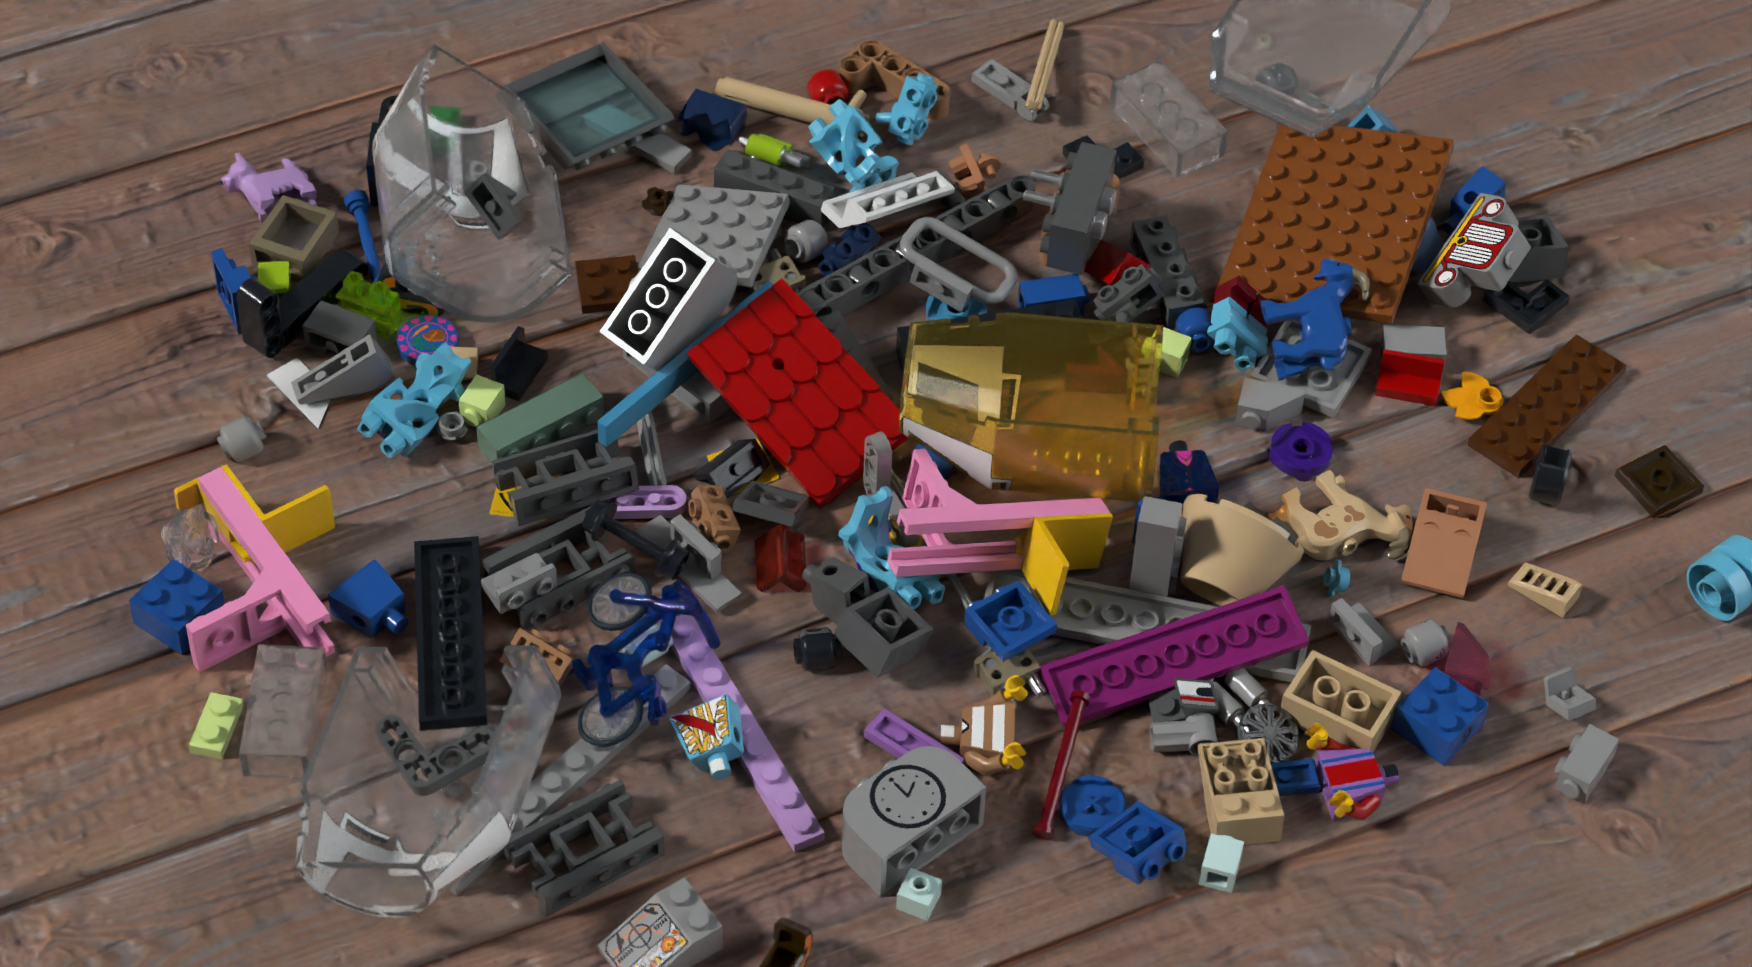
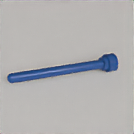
(358, 205)

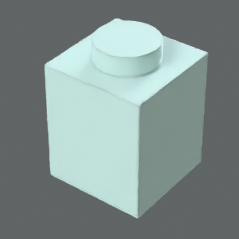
(1221, 862)

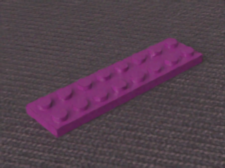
(1187, 648)

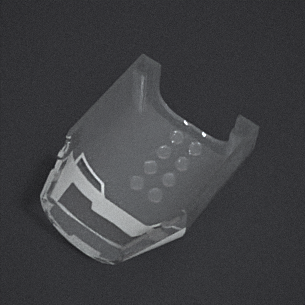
(427, 151)
(365, 829)

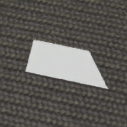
(282, 379)

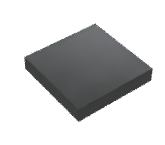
(772, 503)

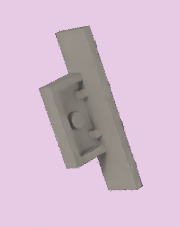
(704, 562)

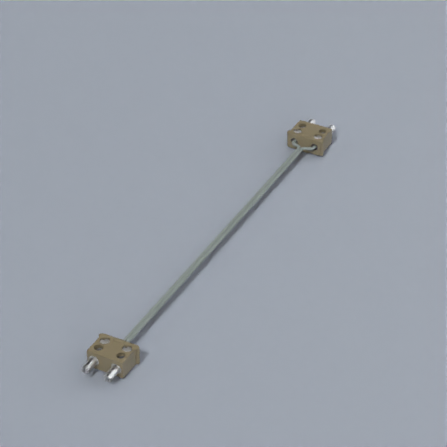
(988, 666)

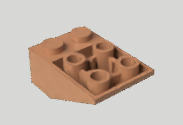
(1444, 542)

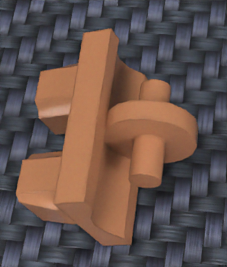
(964, 164)

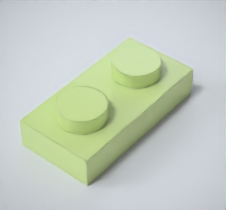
(216, 725)

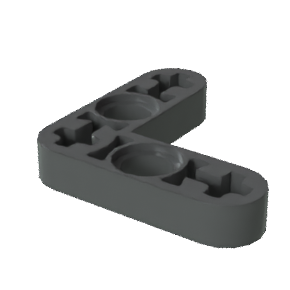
(432, 765)

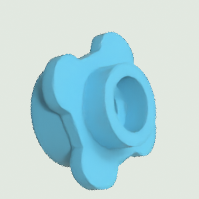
(1336, 578)

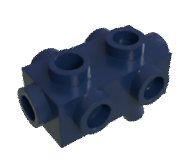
(855, 245)

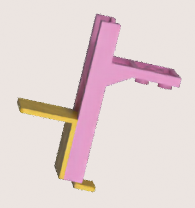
(1058, 538)
(259, 547)

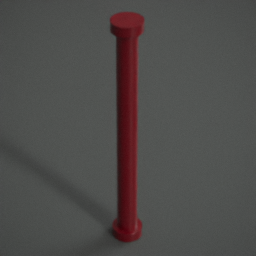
(1044, 828)

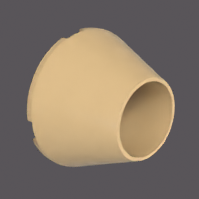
(1232, 551)

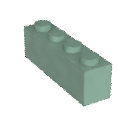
(542, 419)

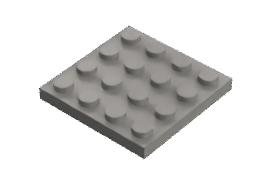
(726, 223)

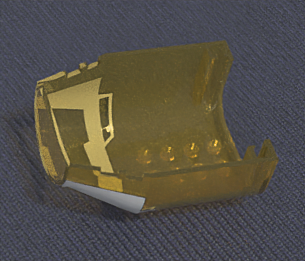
(1037, 402)

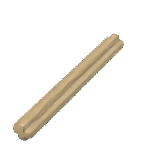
(1045, 65)

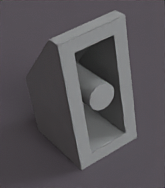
(1267, 404)

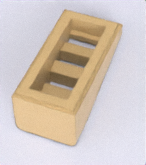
(1557, 603)

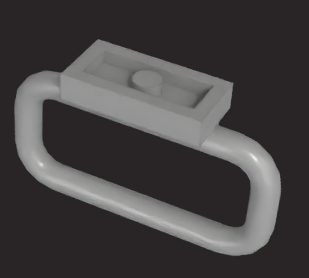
(945, 284)

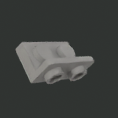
(520, 583)

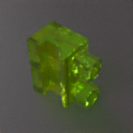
(372, 300)

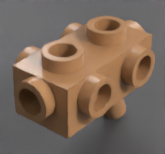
(714, 516)

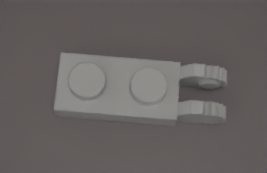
(1006, 88)

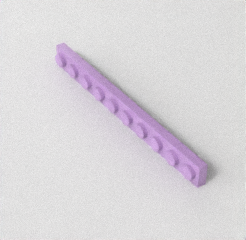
(759, 757)

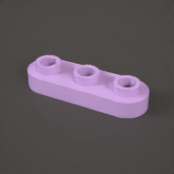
(654, 502)

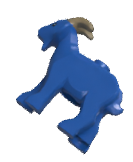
(1320, 320)

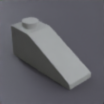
(345, 374)

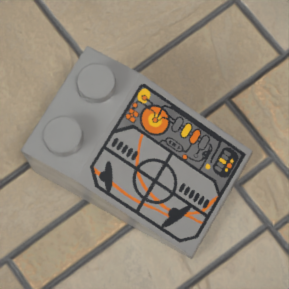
(665, 932)

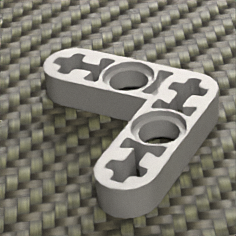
(878, 474)

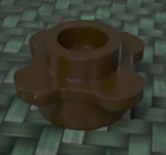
(657, 201)

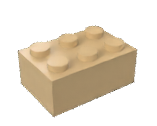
(1341, 699)

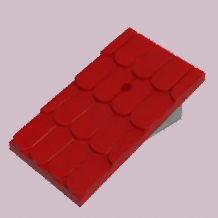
(798, 390)

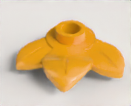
(1473, 398)

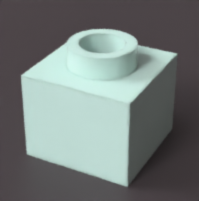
(918, 894)

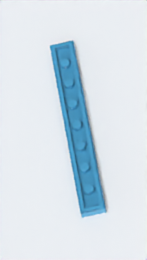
(658, 386)

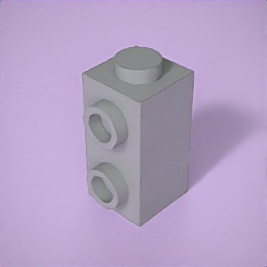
(1586, 763)

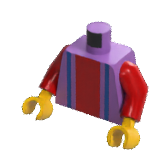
(1349, 776)

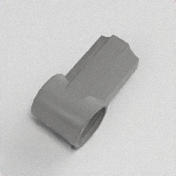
(1183, 735)

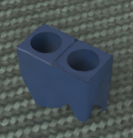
(713, 118)

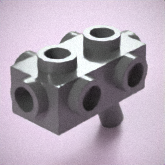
(1128, 296)

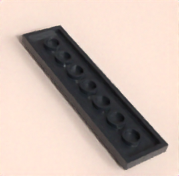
(450, 634)

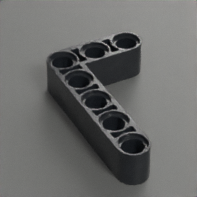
(274, 323)

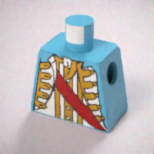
(711, 735)

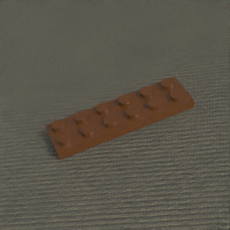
(1546, 405)

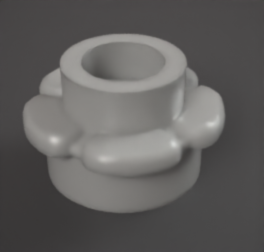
(451, 426)

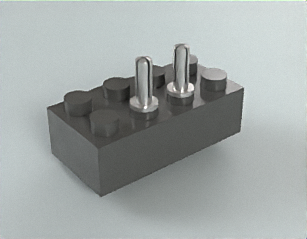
(1080, 209)

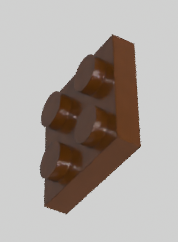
(604, 282)

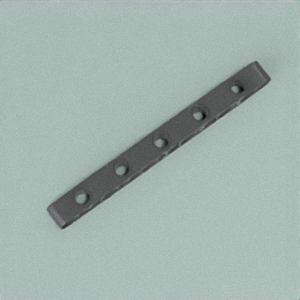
(888, 267)

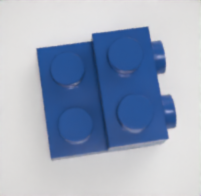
(228, 281)
(1009, 620)
(1140, 842)

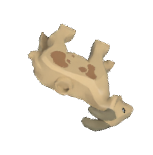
(1345, 523)

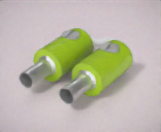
(773, 151)

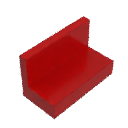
(1110, 262)
(1409, 377)

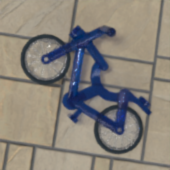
(613, 606)

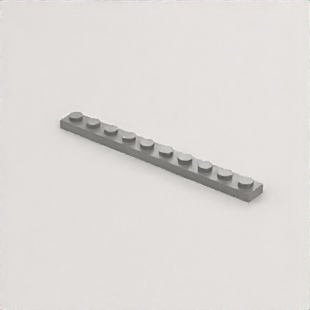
(576, 768)

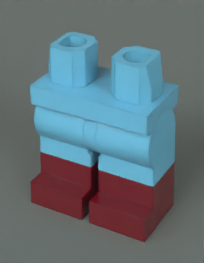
(1238, 323)

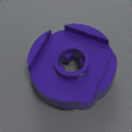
(1301, 465)

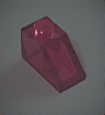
(1468, 661)

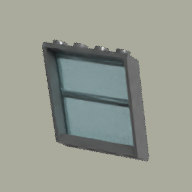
(589, 107)

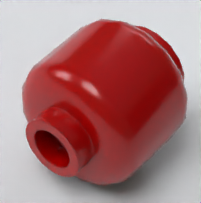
(827, 87)

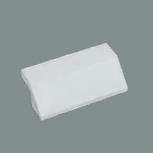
(885, 198)

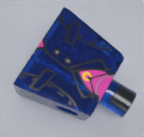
(1185, 474)

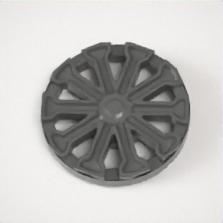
(1269, 730)

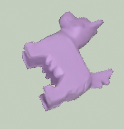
(267, 188)

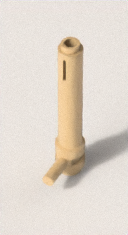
(781, 102)

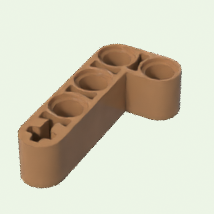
(888, 70)

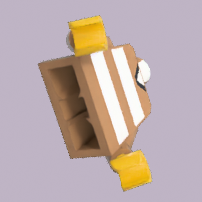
(989, 731)

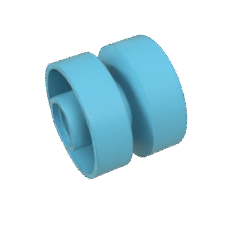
(1723, 578)

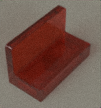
(780, 559)

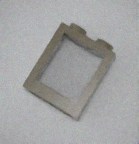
(295, 234)

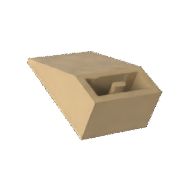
(1241, 791)

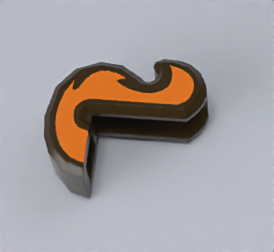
(790, 946)

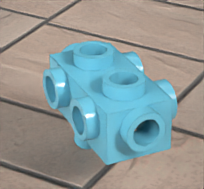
(910, 113)

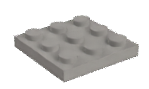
(1323, 388)

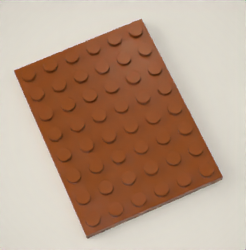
(1344, 200)

